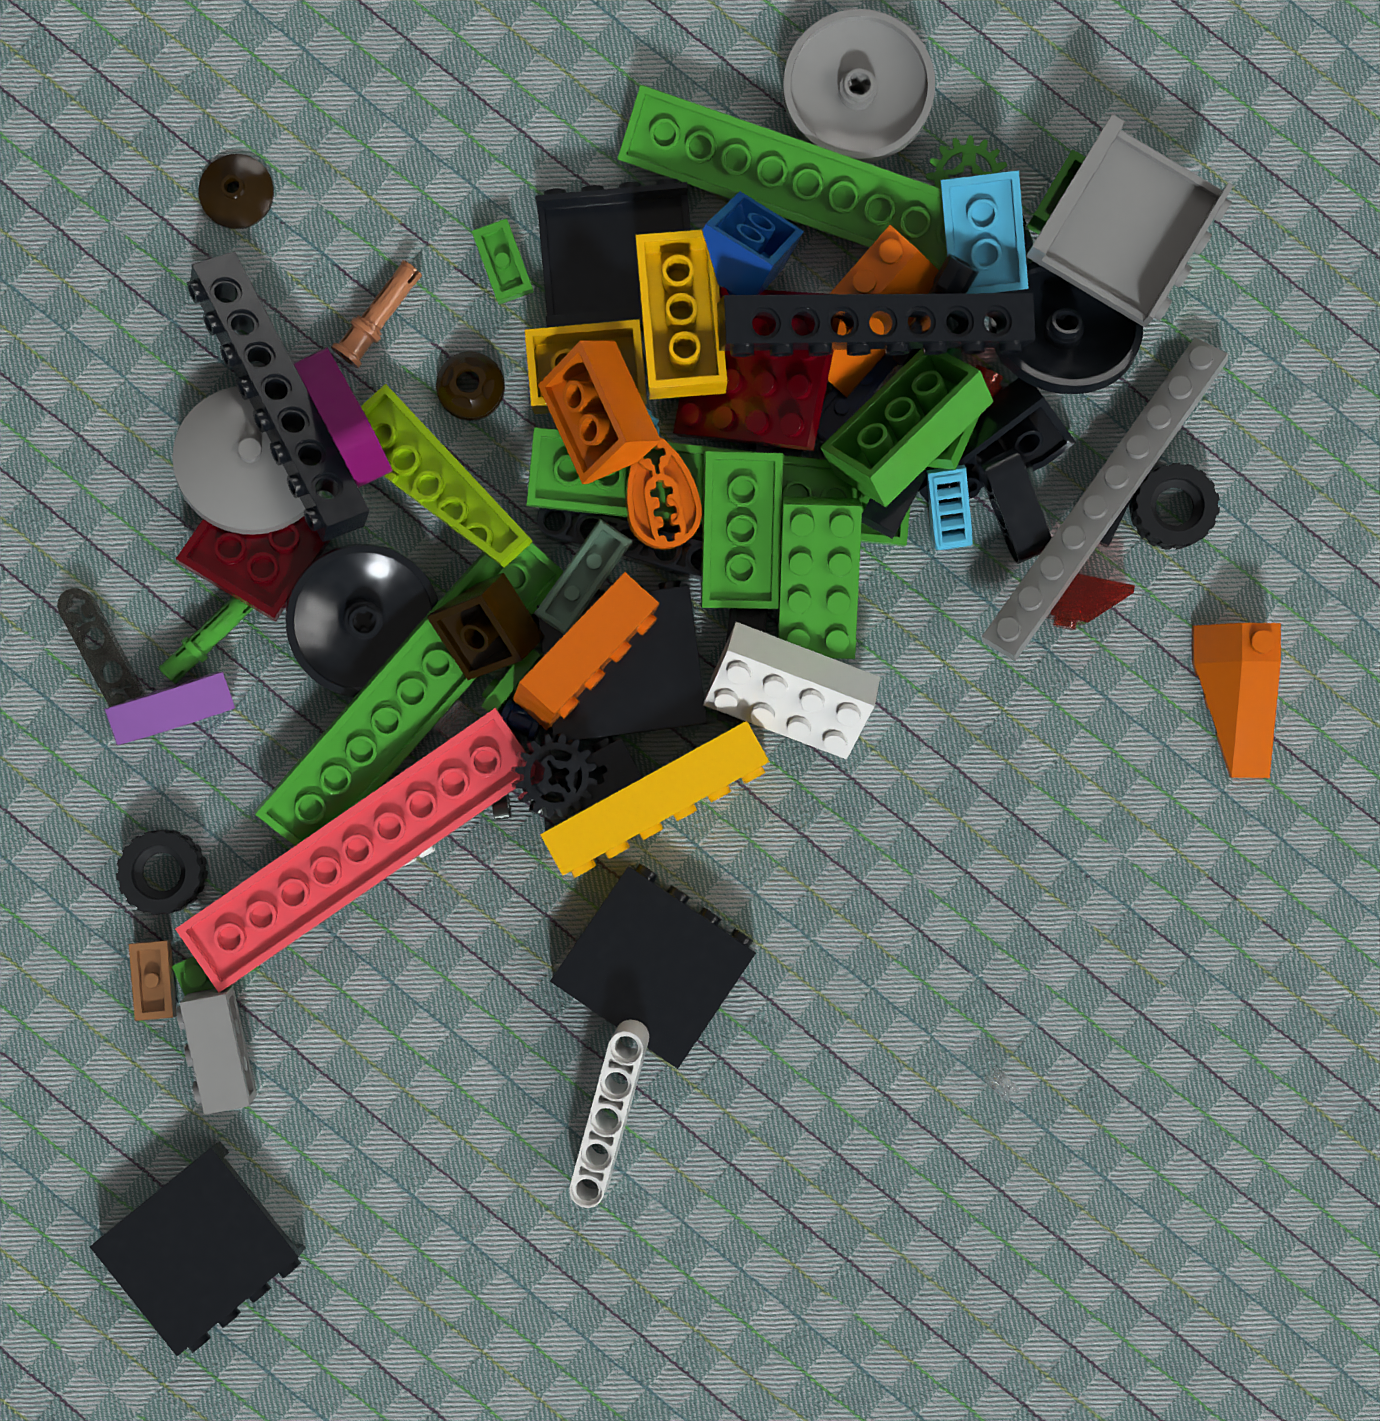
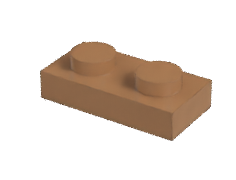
(152, 980)

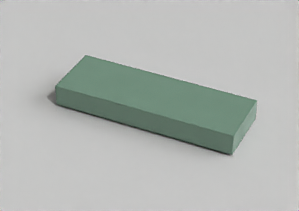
(583, 577)

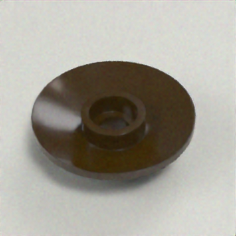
(244, 206)

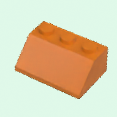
(598, 410)

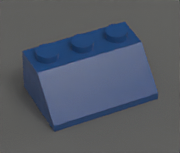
(748, 245)

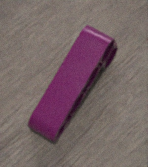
(343, 417)

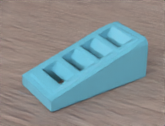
(951, 531)

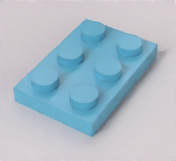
(987, 229)

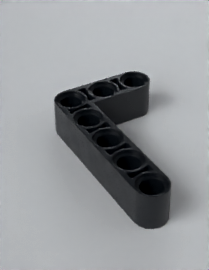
(572, 535)

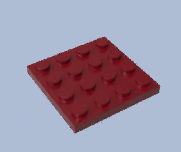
(765, 396)

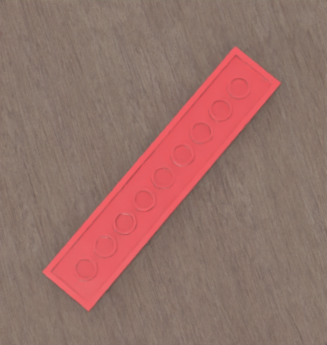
(354, 851)

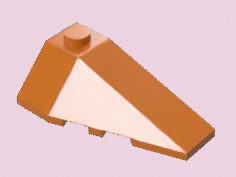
(1240, 687)

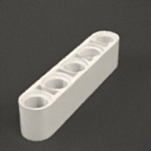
(602, 1129)

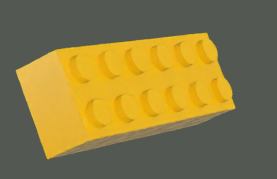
(655, 798)

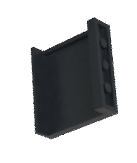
(592, 247)
(651, 685)
(655, 963)
(197, 1251)

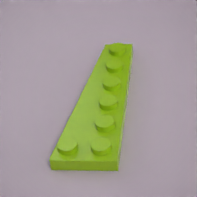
(439, 481)

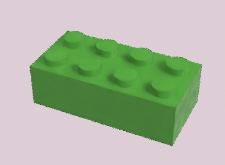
(907, 425)
(820, 574)

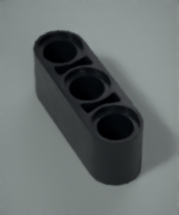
(1015, 505)

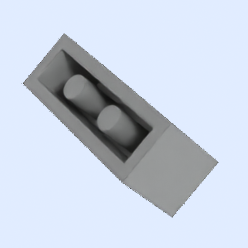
(216, 1050)

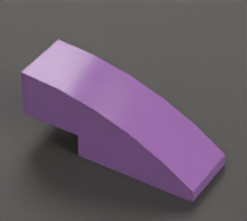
(169, 708)

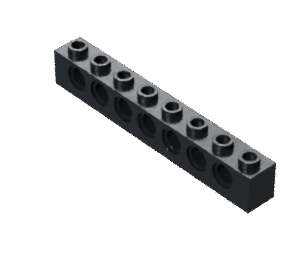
(227, 279)
(1009, 310)

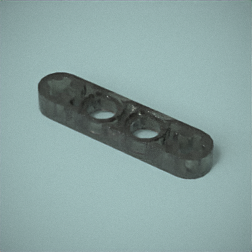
(107, 653)

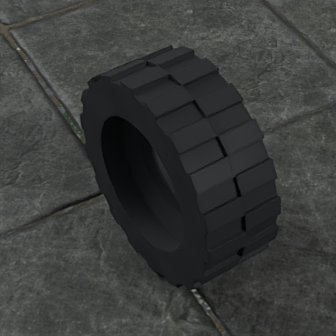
(1203, 499)
(132, 878)

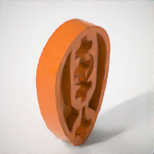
(683, 498)

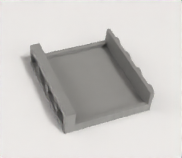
(1129, 225)

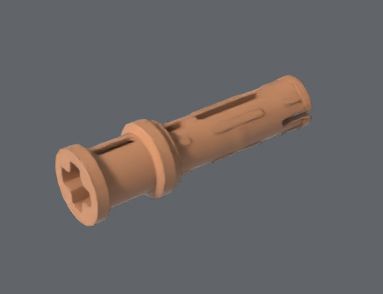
(367, 328)

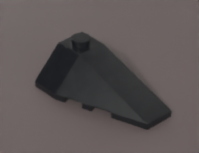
(1015, 420)

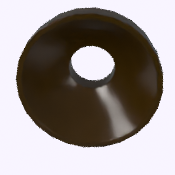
(475, 404)

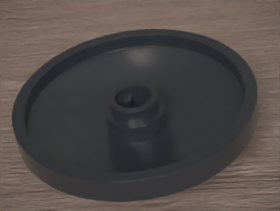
(1077, 338)
(354, 613)

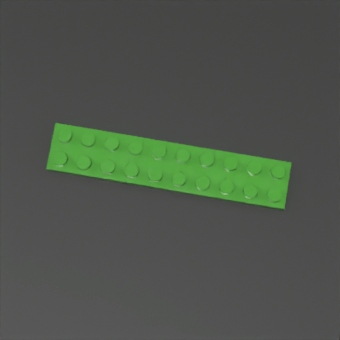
(781, 173)
(557, 486)
(390, 712)

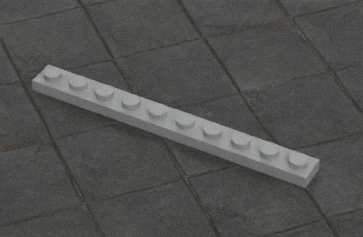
(1104, 499)

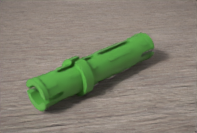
(204, 639)

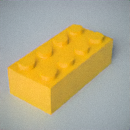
(679, 315)

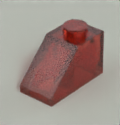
(1086, 600)

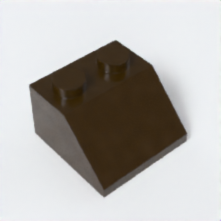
(486, 627)

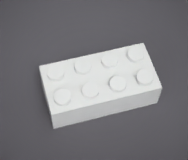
(792, 690)

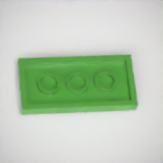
(741, 530)

